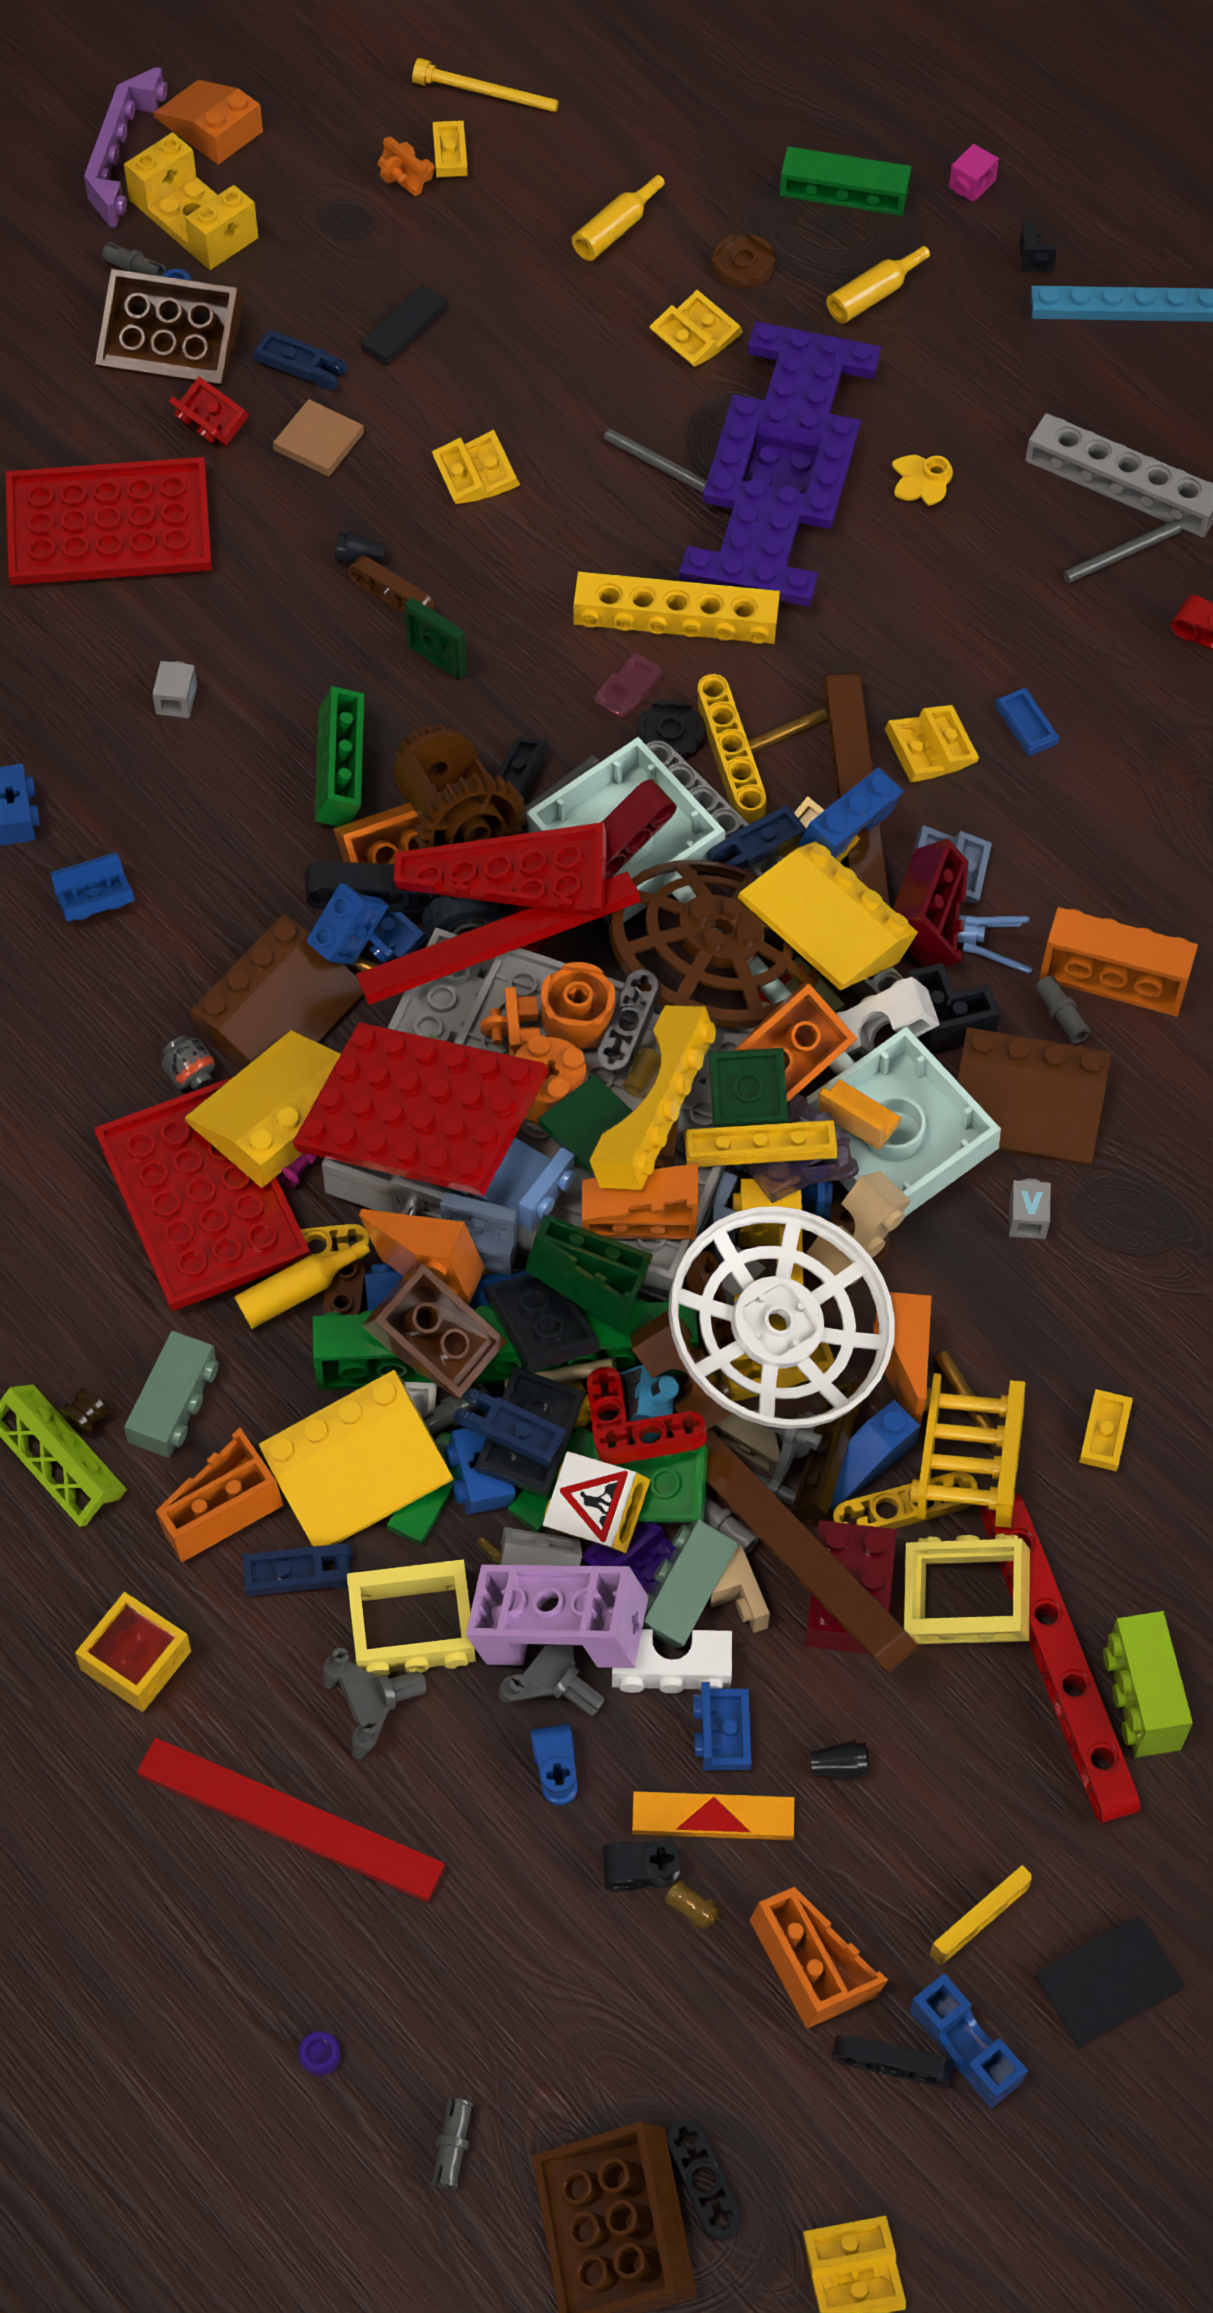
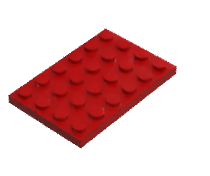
(107, 521)
(421, 1108)
(194, 1207)

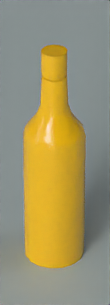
(613, 220)
(872, 286)
(295, 1284)

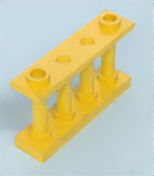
(1001, 1467)

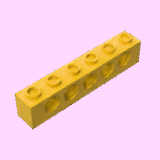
(676, 607)

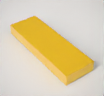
(981, 1915)

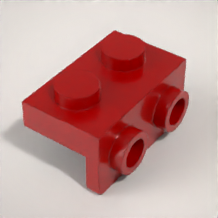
(211, 410)

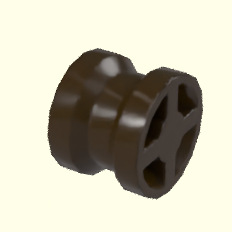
(84, 1411)

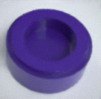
(319, 2053)

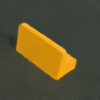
(858, 1113)

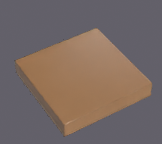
(318, 437)

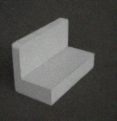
(536, 1548)

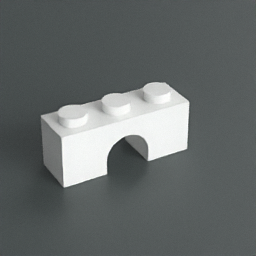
(901, 1005)
(705, 1662)

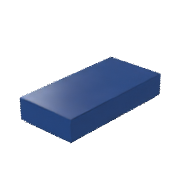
(1026, 721)

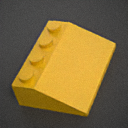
(829, 916)
(265, 1106)
(356, 1461)

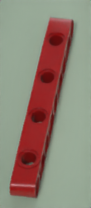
(1064, 1664)

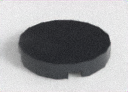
(674, 724)

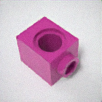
(973, 172)

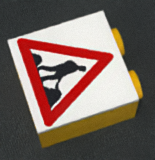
(596, 1502)

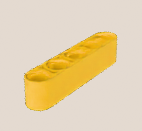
(725, 738)

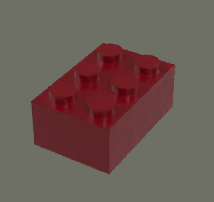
(870, 1559)

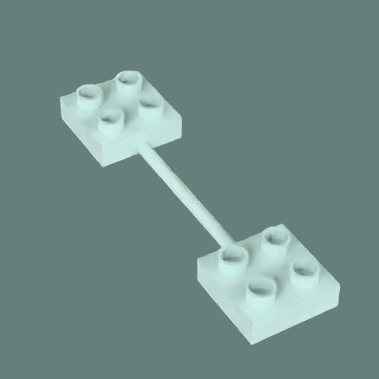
(940, 1123)

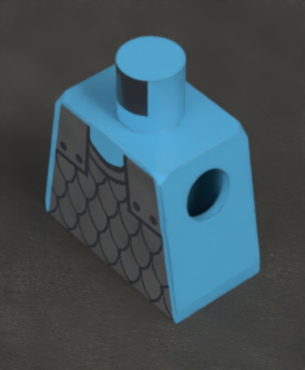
(647, 1396)

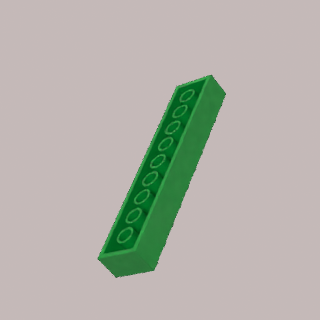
(351, 1357)

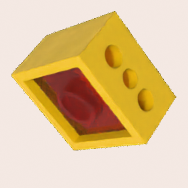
(133, 1651)

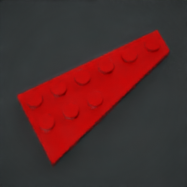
(535, 869)

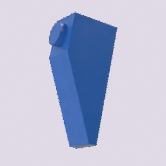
(874, 1450)

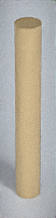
(575, 1371)

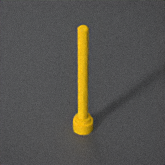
(426, 73)

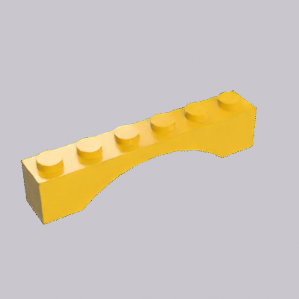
(630, 1148)

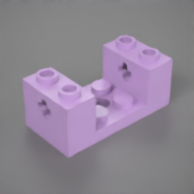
(595, 1609)

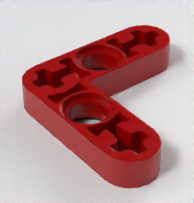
(621, 1430)

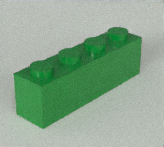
(845, 181)
(339, 757)

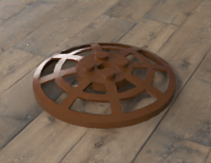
(706, 944)

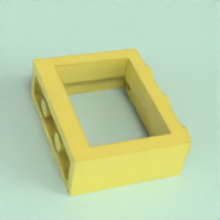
(407, 1582)
(966, 1629)

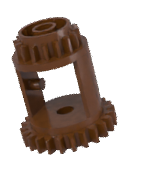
(469, 800)

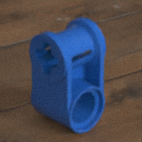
(555, 1759)

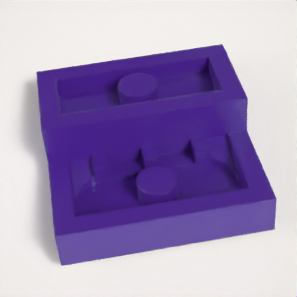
(643, 1556)

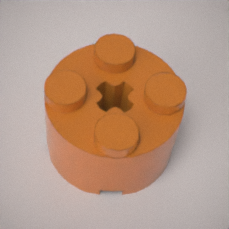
(577, 1004)
(565, 1068)

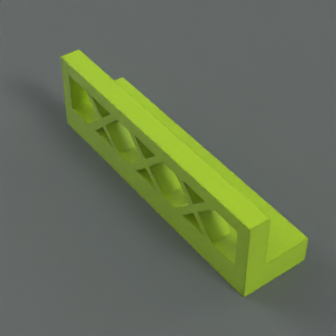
(65, 1446)

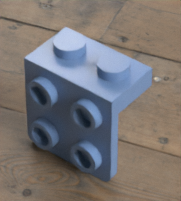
(530, 1182)

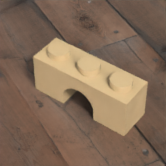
(876, 1210)

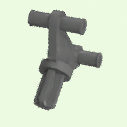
(793, 1444)
(550, 1675)
(368, 1696)

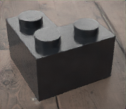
(955, 1010)

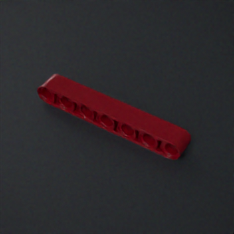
(628, 831)

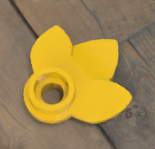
(920, 478)

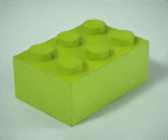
(1147, 1684)

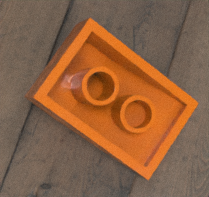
(212, 118)
(807, 1032)
(437, 1243)
(910, 1351)

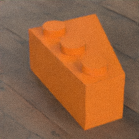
(659, 1211)
(220, 1499)
(812, 1960)

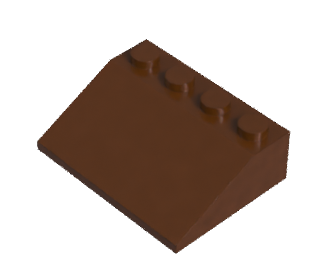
(169, 326)
(275, 990)
(1037, 1093)
(614, 2223)

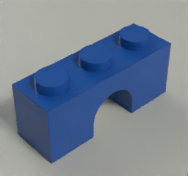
(857, 809)
(982, 2061)

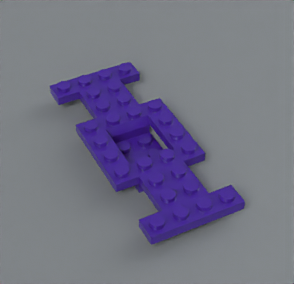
(795, 464)

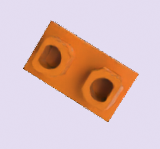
(401, 165)
(517, 1010)

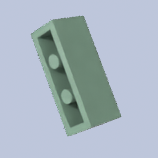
(171, 1394)
(686, 1582)

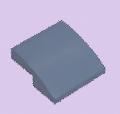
(974, 850)
(723, 1207)
(490, 1226)

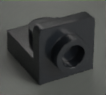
(1033, 253)

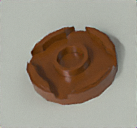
(743, 261)

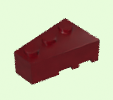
(932, 901)

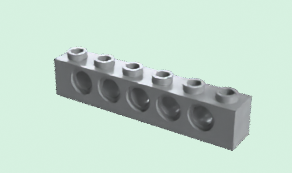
(1122, 474)

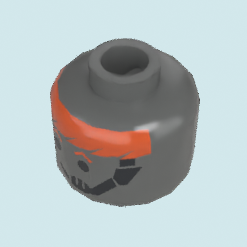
(188, 1063)

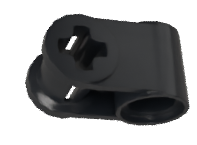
(635, 1866)

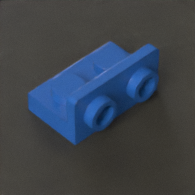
(346, 925)

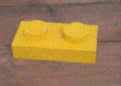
(450, 149)
(1106, 1430)

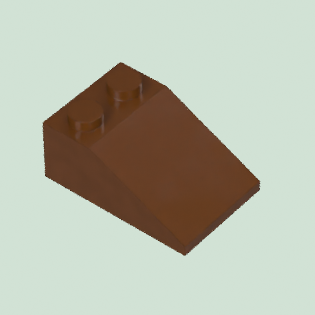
(434, 1331)

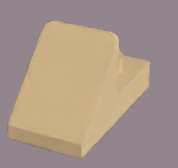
(740, 1584)

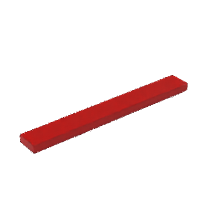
(485, 943)
(291, 1820)

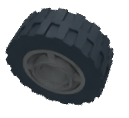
(459, 914)

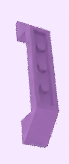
(138, 93)

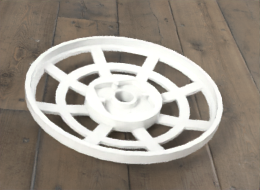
(795, 1304)

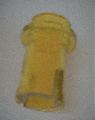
(645, 1065)
(692, 1905)

